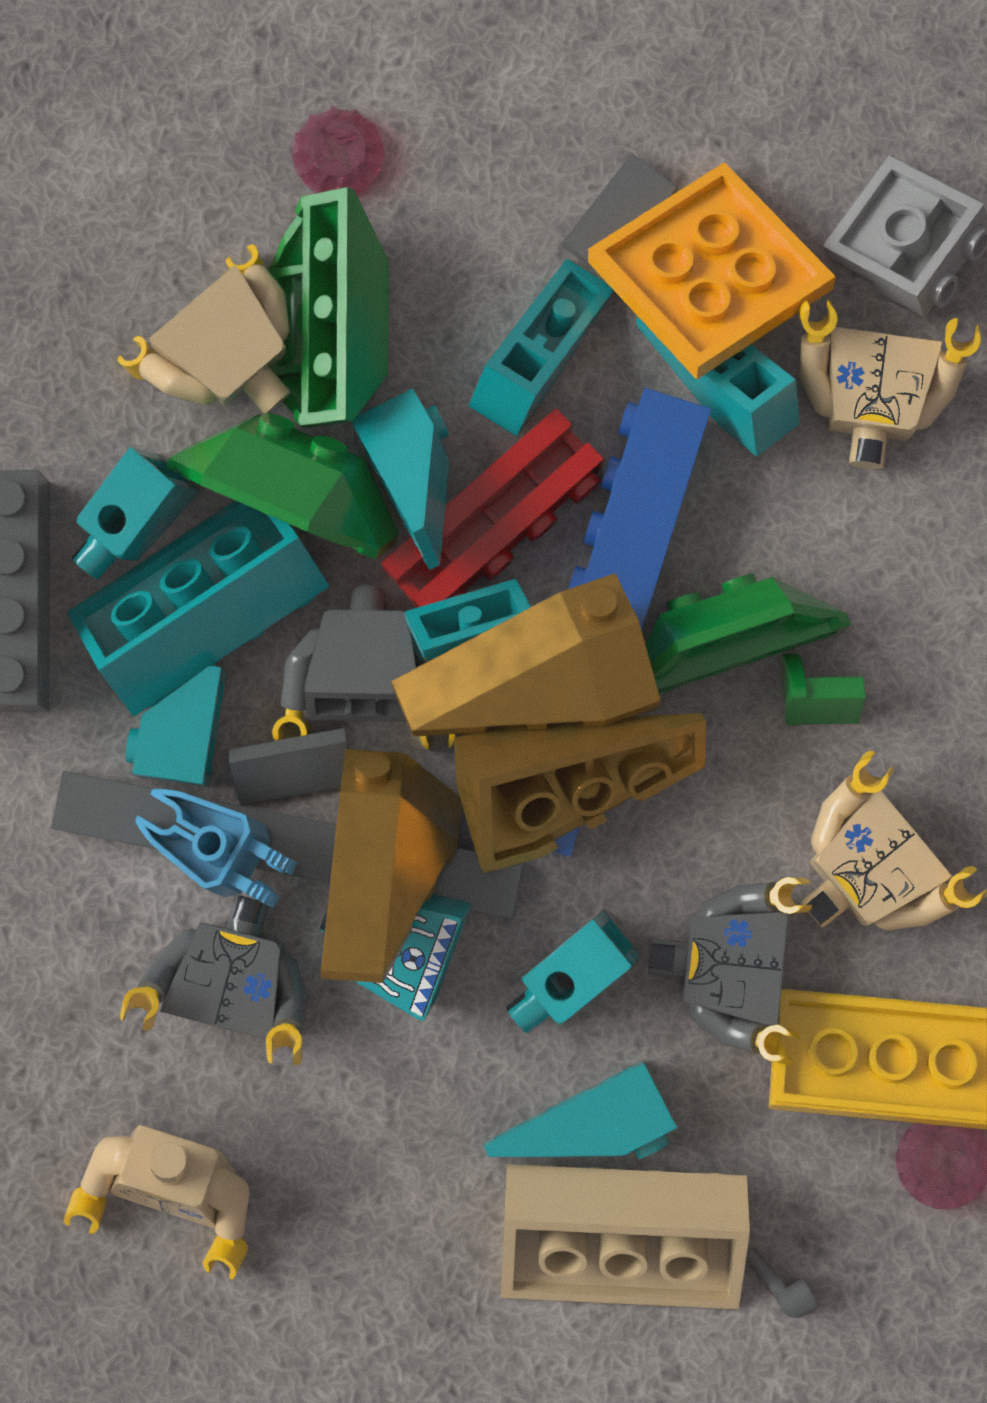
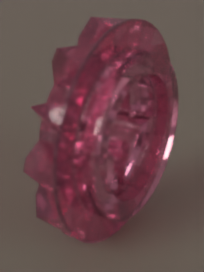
(365, 153)
(931, 1186)

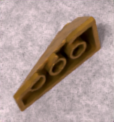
(553, 663)
(540, 784)
(389, 848)

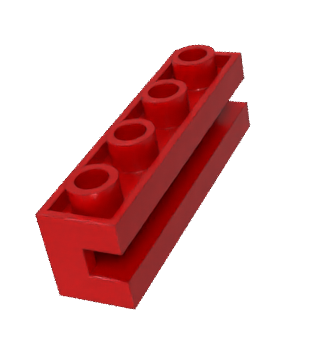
(499, 511)

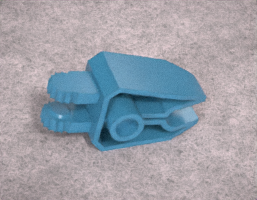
(221, 851)

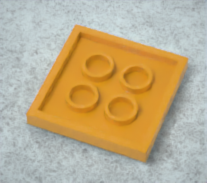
(710, 270)

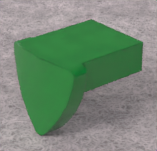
(819, 698)

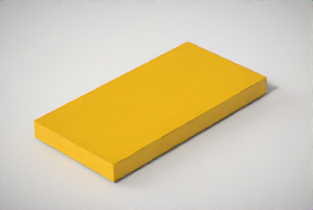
(882, 1059)

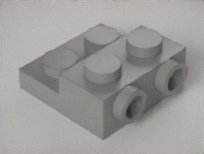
(910, 236)

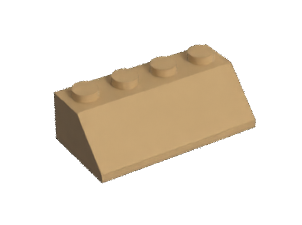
(624, 1236)

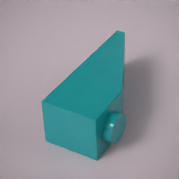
(539, 347)
(746, 393)
(411, 464)
(604, 1120)

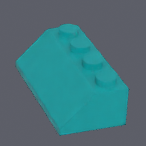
(195, 603)

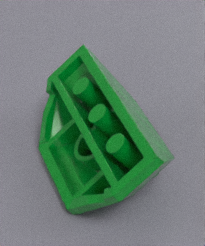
(335, 308)
(293, 479)
(735, 629)

